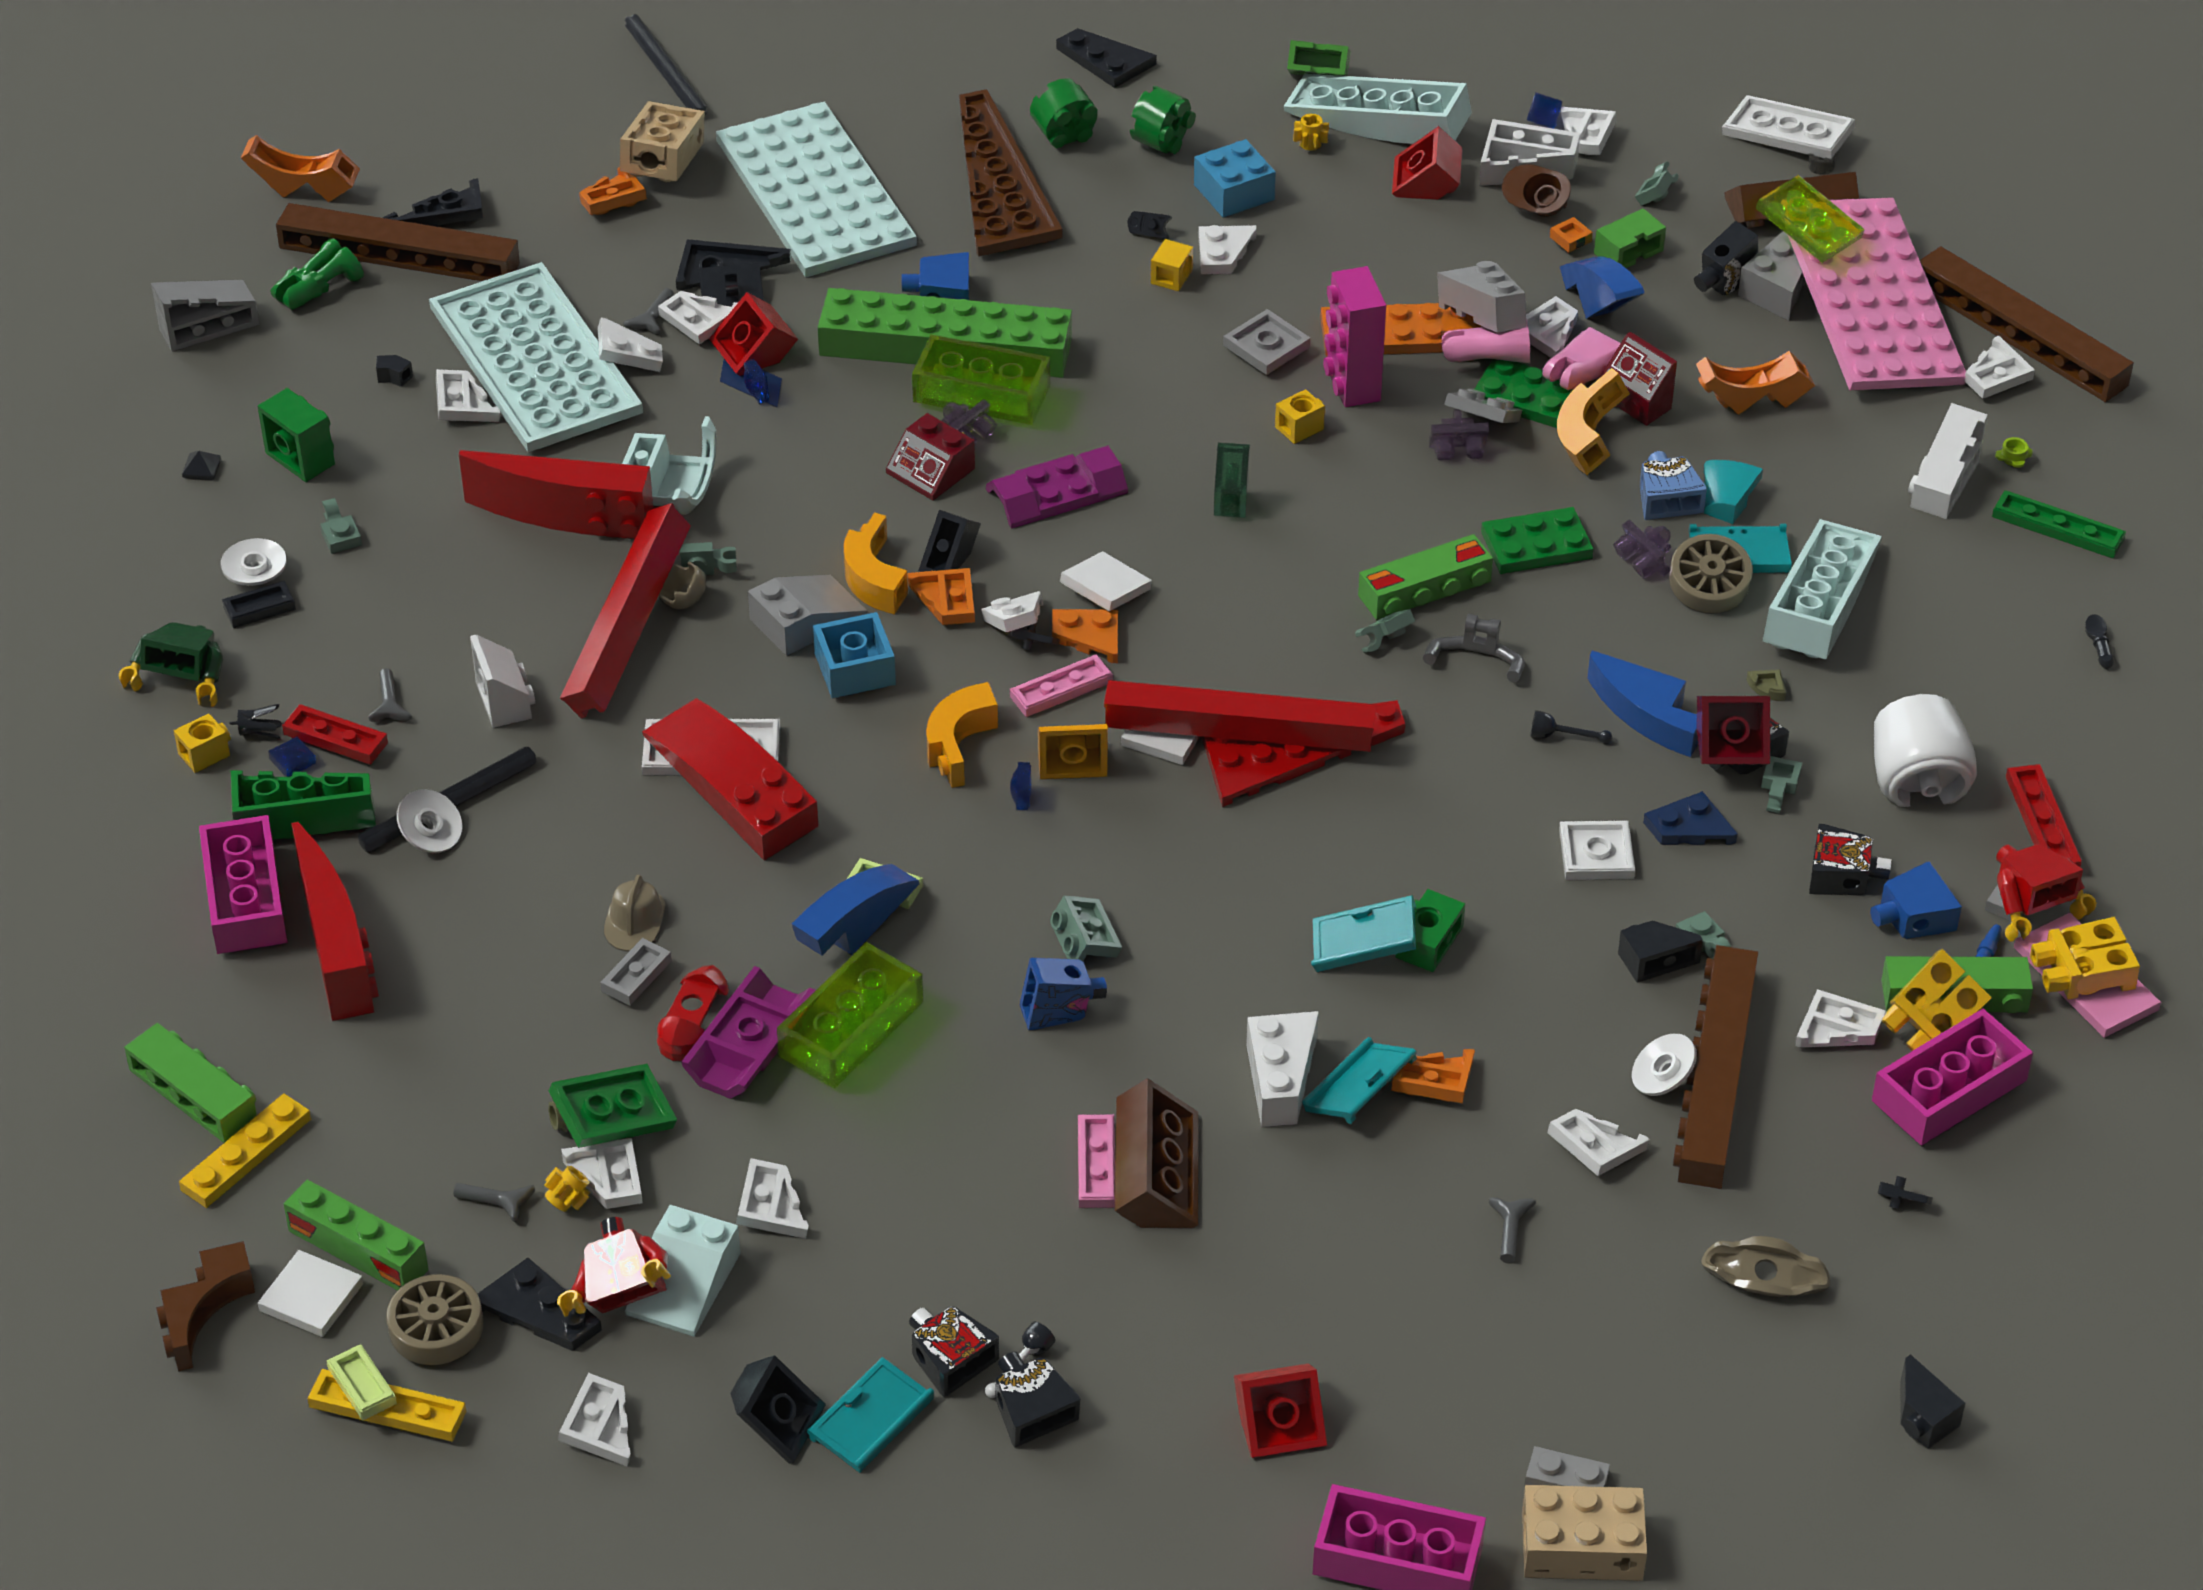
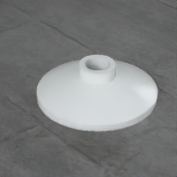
(253, 561)
(434, 811)
(1664, 1064)

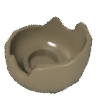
(683, 586)

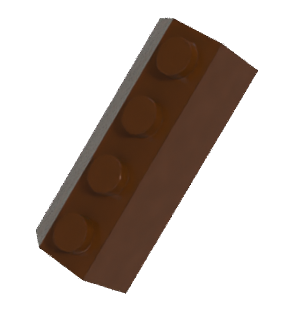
(1744, 198)
(1156, 1158)

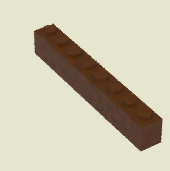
(398, 243)
(2026, 325)
(1717, 1067)

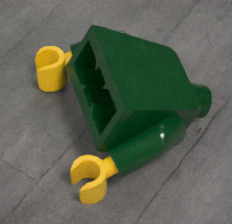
(177, 652)

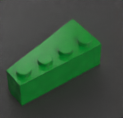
(318, 804)

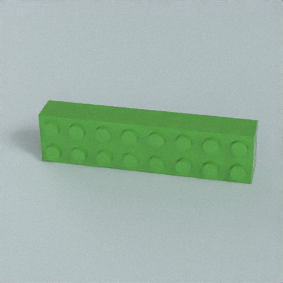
(899, 325)

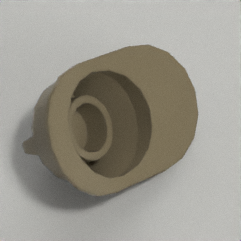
(634, 914)

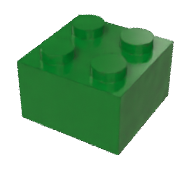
(296, 434)

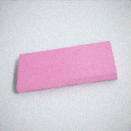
(2107, 1008)

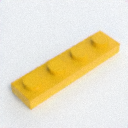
(244, 1150)
(413, 1412)

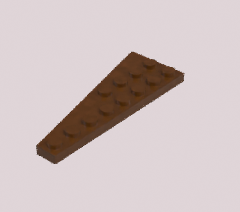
(1003, 192)

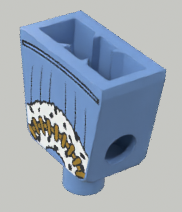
(1670, 487)

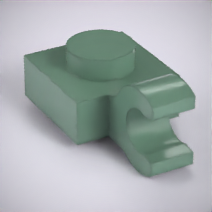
(1656, 187)
(338, 531)
(708, 558)
(1391, 625)
(1780, 777)
(1707, 929)

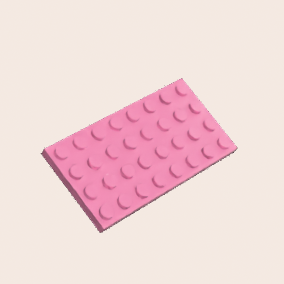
(1881, 305)

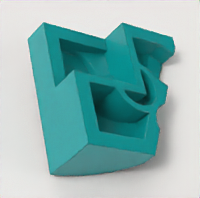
(1728, 488)

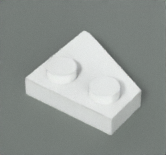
(1592, 125)
(1223, 246)
(694, 315)
(1551, 326)
(627, 347)
(1998, 370)
(462, 398)
(1013, 613)
(1839, 1022)
(1595, 1141)
(610, 1171)
(771, 1201)
(598, 1420)

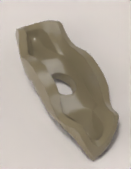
(1737, 1261)

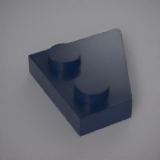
(1689, 822)

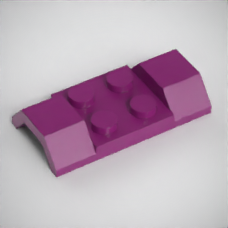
(1059, 486)
(742, 1035)

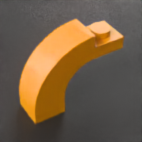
(1581, 415)
(867, 577)
(952, 720)

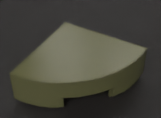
(1767, 683)

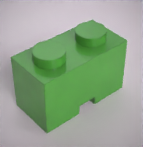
(1318, 58)
(1630, 238)

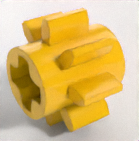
(1311, 132)
(567, 1188)

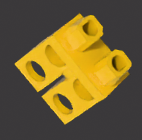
(2086, 959)
(1921, 1001)

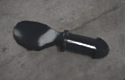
(2096, 629)

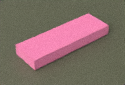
(1061, 685)
(1096, 1161)

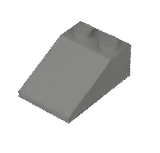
(791, 606)

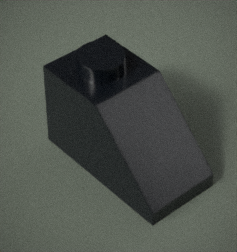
(949, 542)
(1658, 949)
(1927, 1405)

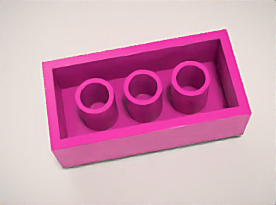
(1355, 336)
(242, 884)
(1952, 1076)
(1396, 1543)

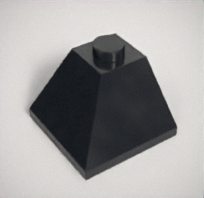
(776, 1405)

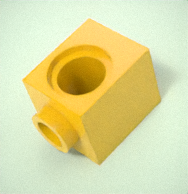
(1171, 265)
(1299, 416)
(202, 742)

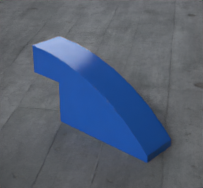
(1601, 284)
(1645, 701)
(853, 909)

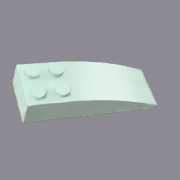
(1382, 106)
(1821, 589)

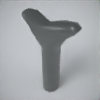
(647, 319)
(389, 707)
(507, 1199)
(1511, 1213)

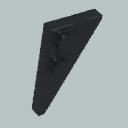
(446, 207)
(712, 254)

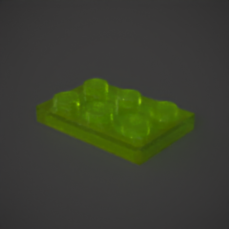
(1810, 218)

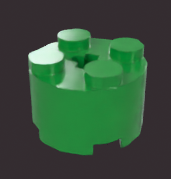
(1064, 113)
(1162, 120)

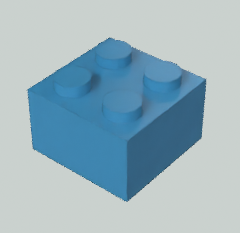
(1234, 178)
(854, 655)

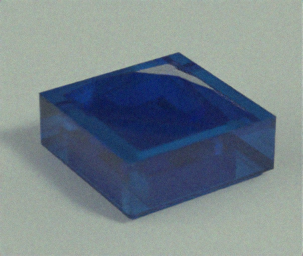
(1544, 110)
(756, 381)
(292, 757)
(1021, 785)

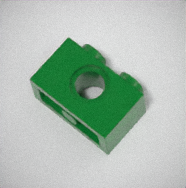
(1436, 927)

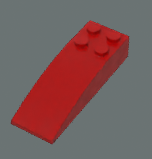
(559, 492)
(735, 777)
(335, 932)

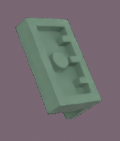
(1084, 928)

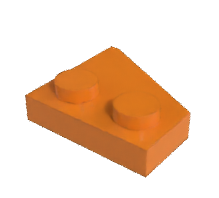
(613, 193)
(945, 594)
(1087, 630)
(1436, 1076)

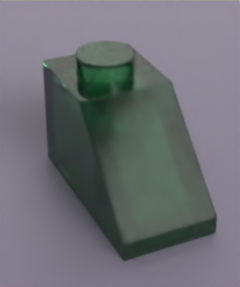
(1231, 480)

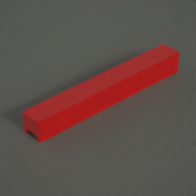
(626, 611)
(1239, 715)

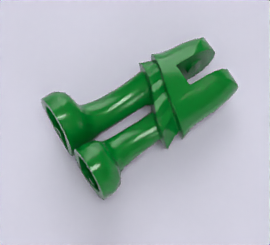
(311, 280)

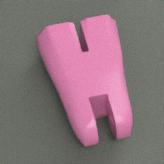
(1486, 344)
(1581, 359)

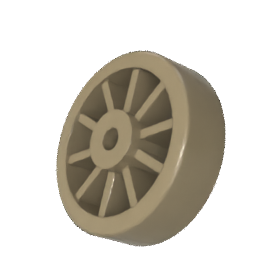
(1713, 564)
(431, 1310)

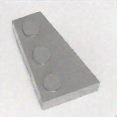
(1773, 278)
(1484, 294)
(202, 310)

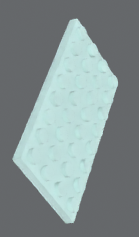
(815, 189)
(535, 357)

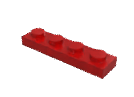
(2041, 811)

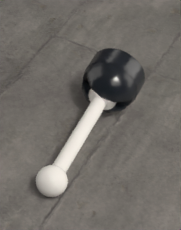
(1036, 1341)

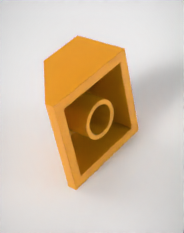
(1073, 751)

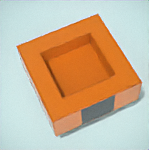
(1571, 234)

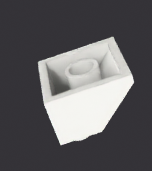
(501, 683)

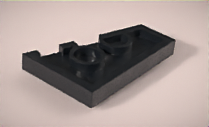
(1105, 57)
(530, 1299)

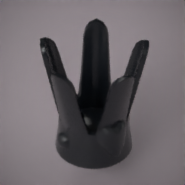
(249, 724)

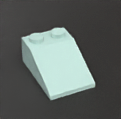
(699, 1262)

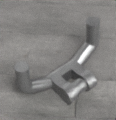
(1478, 644)

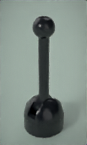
(1545, 725)

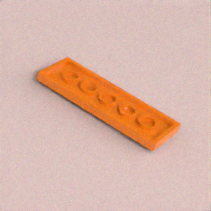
(1415, 327)

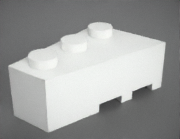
(1520, 144)
(1949, 461)
(1280, 1062)

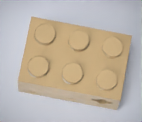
(662, 141)
(1584, 1532)

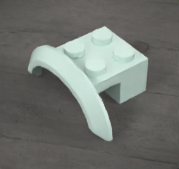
(675, 477)

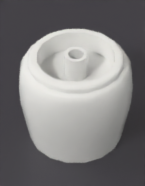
(1923, 750)

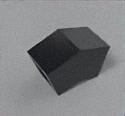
(393, 369)

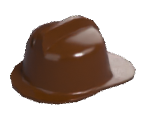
(1536, 189)

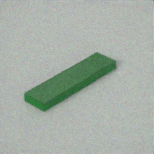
(2059, 524)

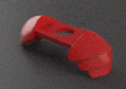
(682, 1027)

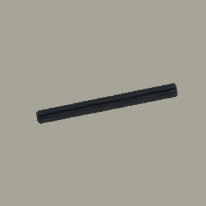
(664, 63)
(456, 794)

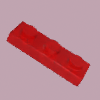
(335, 734)

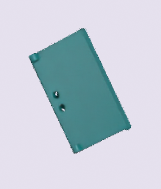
(1764, 544)
(1346, 940)
(1358, 1079)
(879, 1410)

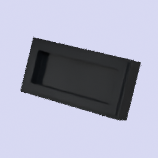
(258, 604)

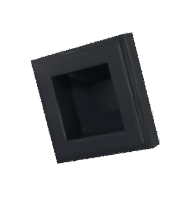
(201, 465)

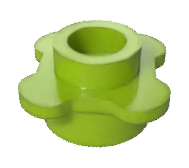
(2014, 452)

